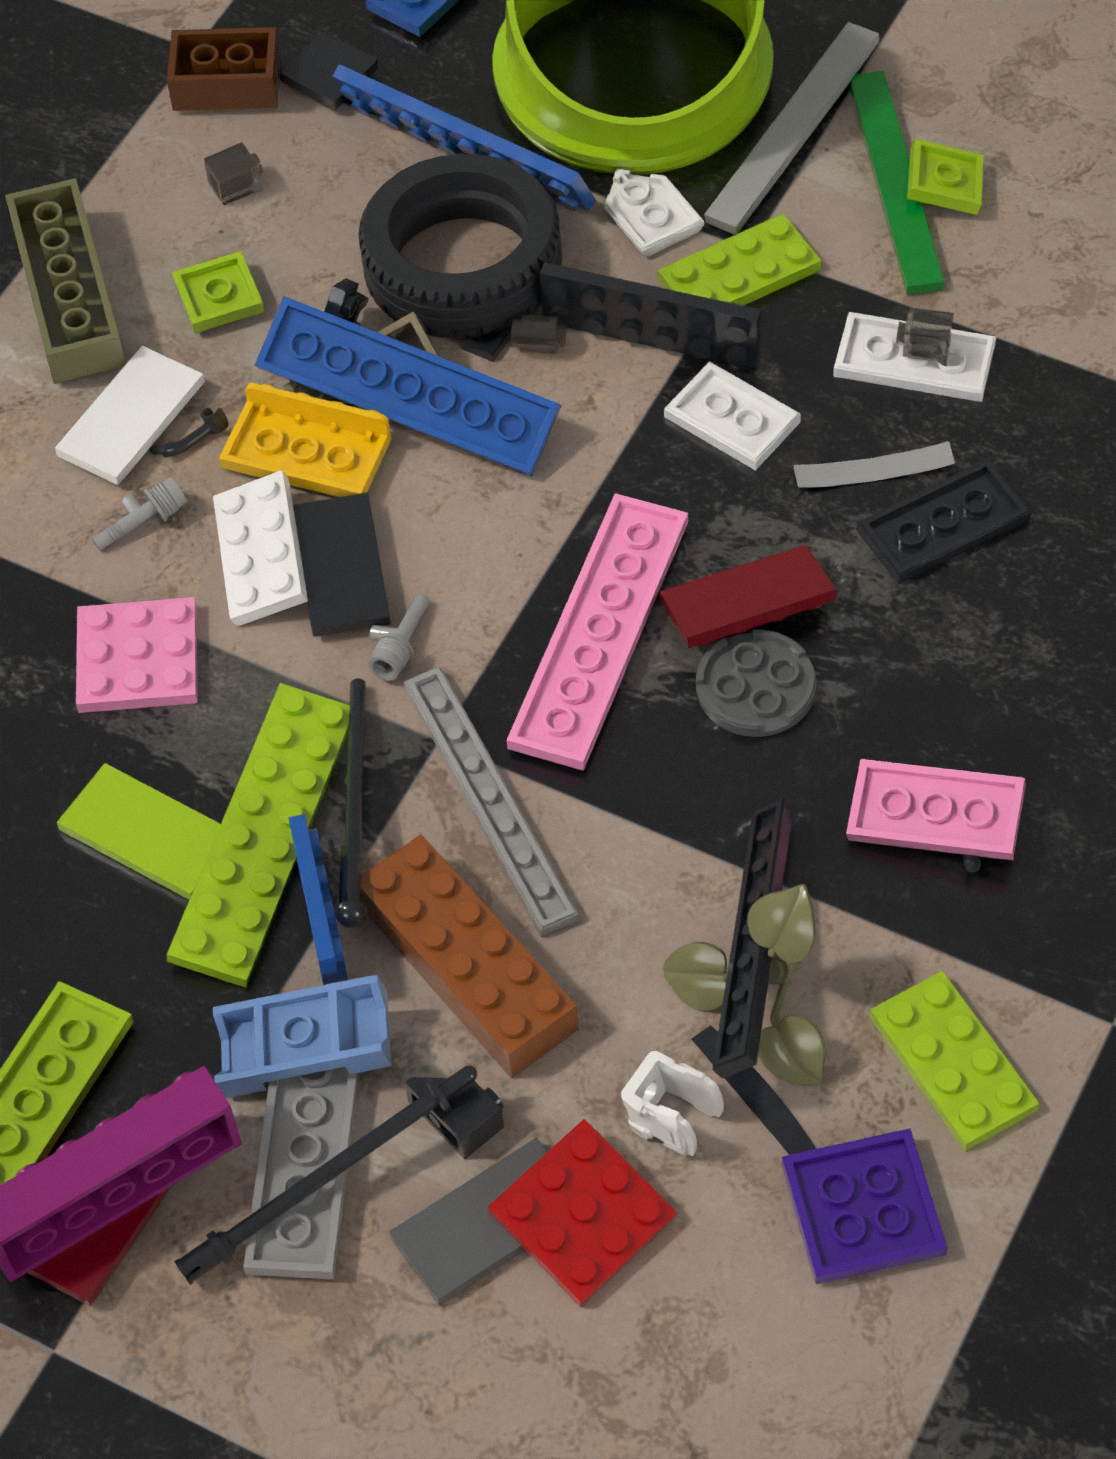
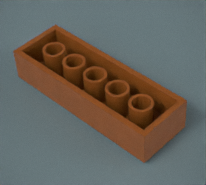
(467, 956)

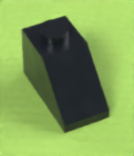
(473, 1117)

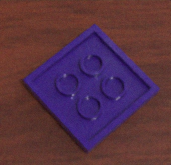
(863, 1206)

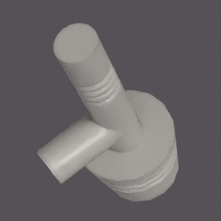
(162, 500)
(392, 643)

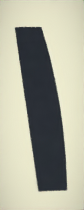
(760, 1099)

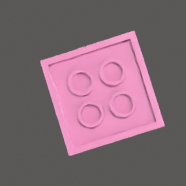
(136, 655)

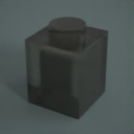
(233, 173)

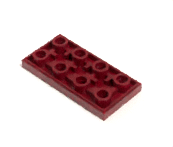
(748, 596)
(90, 1263)

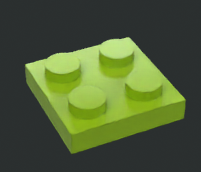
(945, 176)
(218, 292)

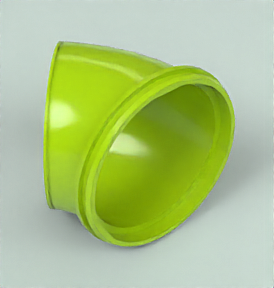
(634, 144)

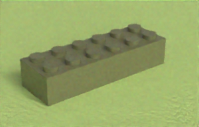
(65, 281)

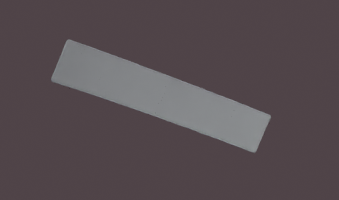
(874, 468)

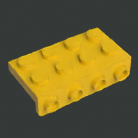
(309, 438)

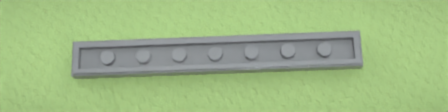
(791, 128)
(491, 802)

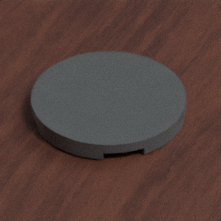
(755, 683)

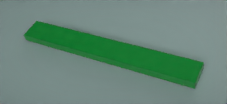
(891, 172)

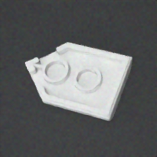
(651, 211)

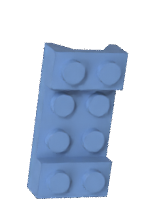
(303, 1034)

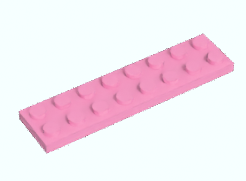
(597, 632)

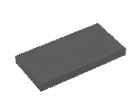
(456, 1236)

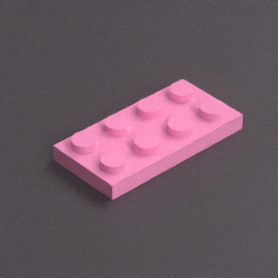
(936, 809)

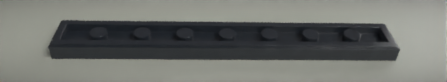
(749, 963)

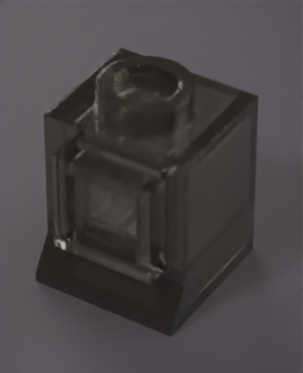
(926, 335)

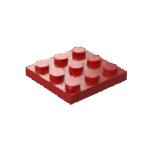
(582, 1212)

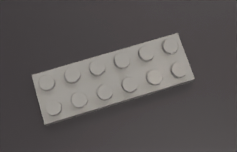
(303, 1128)

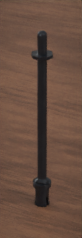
(223, 1244)

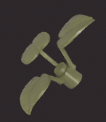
(786, 926)

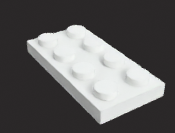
(259, 548)

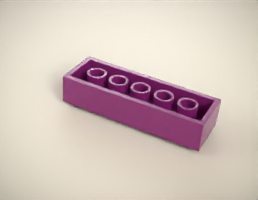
(113, 1170)

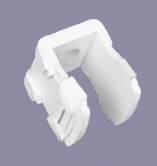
(647, 1086)

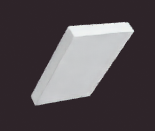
(732, 415)

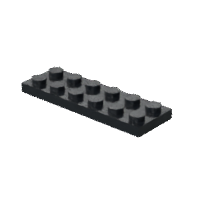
(652, 315)

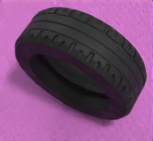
(450, 190)

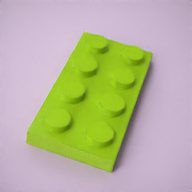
(745, 264)
(954, 1060)

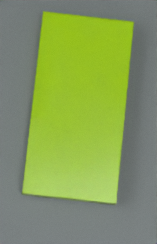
(141, 829)

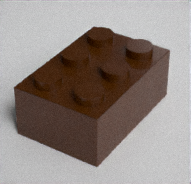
(224, 69)

